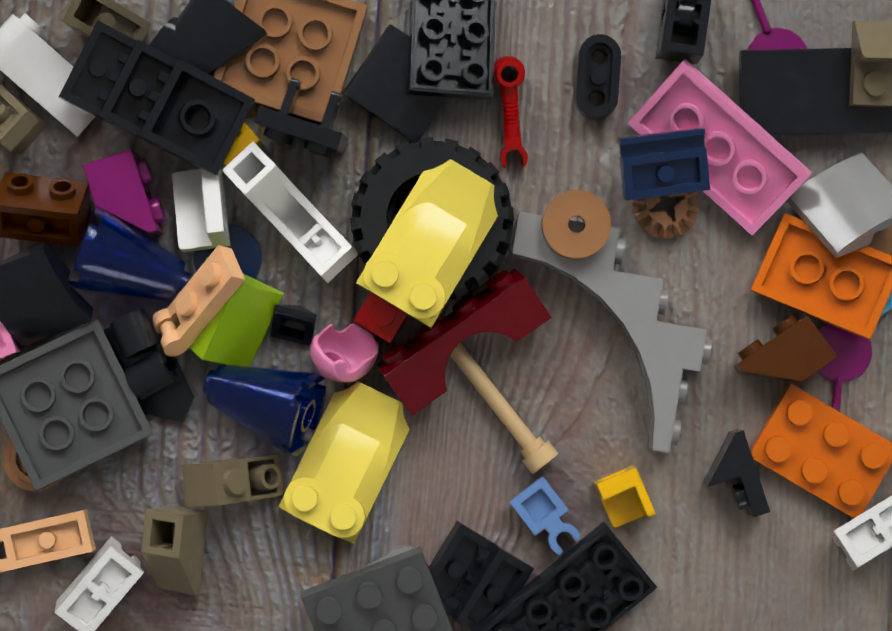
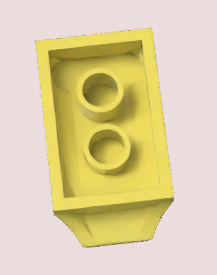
(431, 241)
(347, 461)

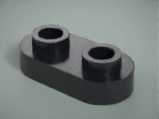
(598, 78)

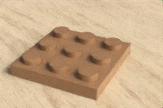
(302, 42)

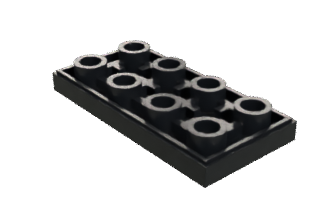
(452, 48)
(805, 93)
(579, 591)

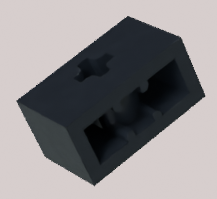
(683, 30)

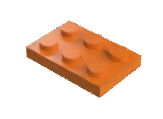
(809, 279)
(823, 451)

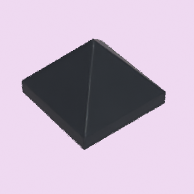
(293, 324)

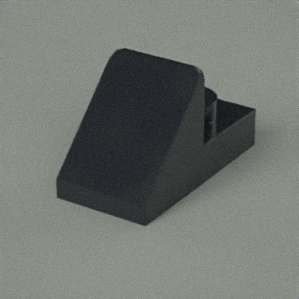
(736, 462)

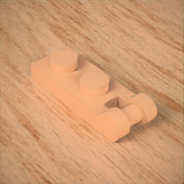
(198, 301)
(46, 540)

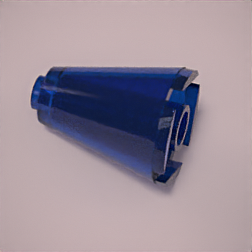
(126, 262)
(269, 402)

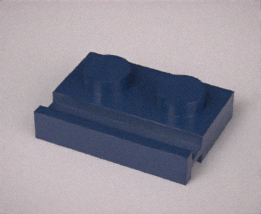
(663, 164)

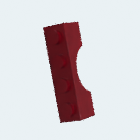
(503, 307)

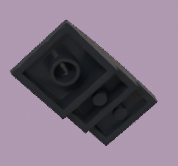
(156, 98)

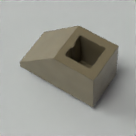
(232, 480)
(175, 546)

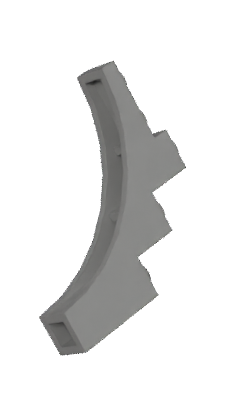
(634, 303)

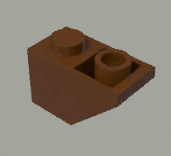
(791, 355)

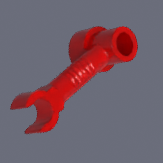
(510, 105)

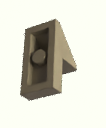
(83, 15)
(871, 64)
(17, 122)

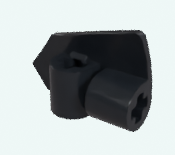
(208, 34)
(148, 370)

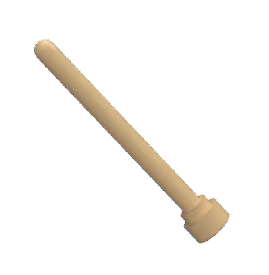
(535, 451)

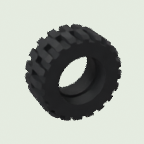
(399, 172)

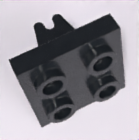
(284, 128)

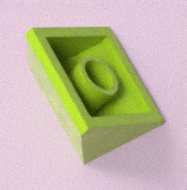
(239, 326)

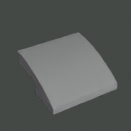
(845, 204)

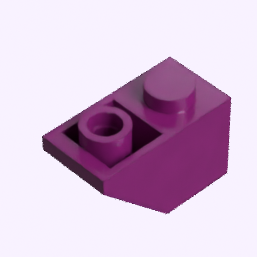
(122, 189)

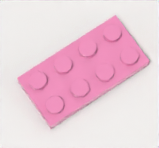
(746, 165)

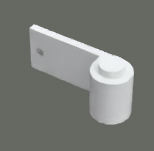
(38, 70)

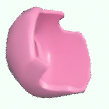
(344, 353)

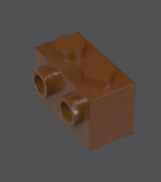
(44, 209)

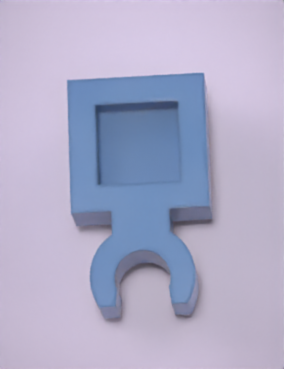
(541, 510)

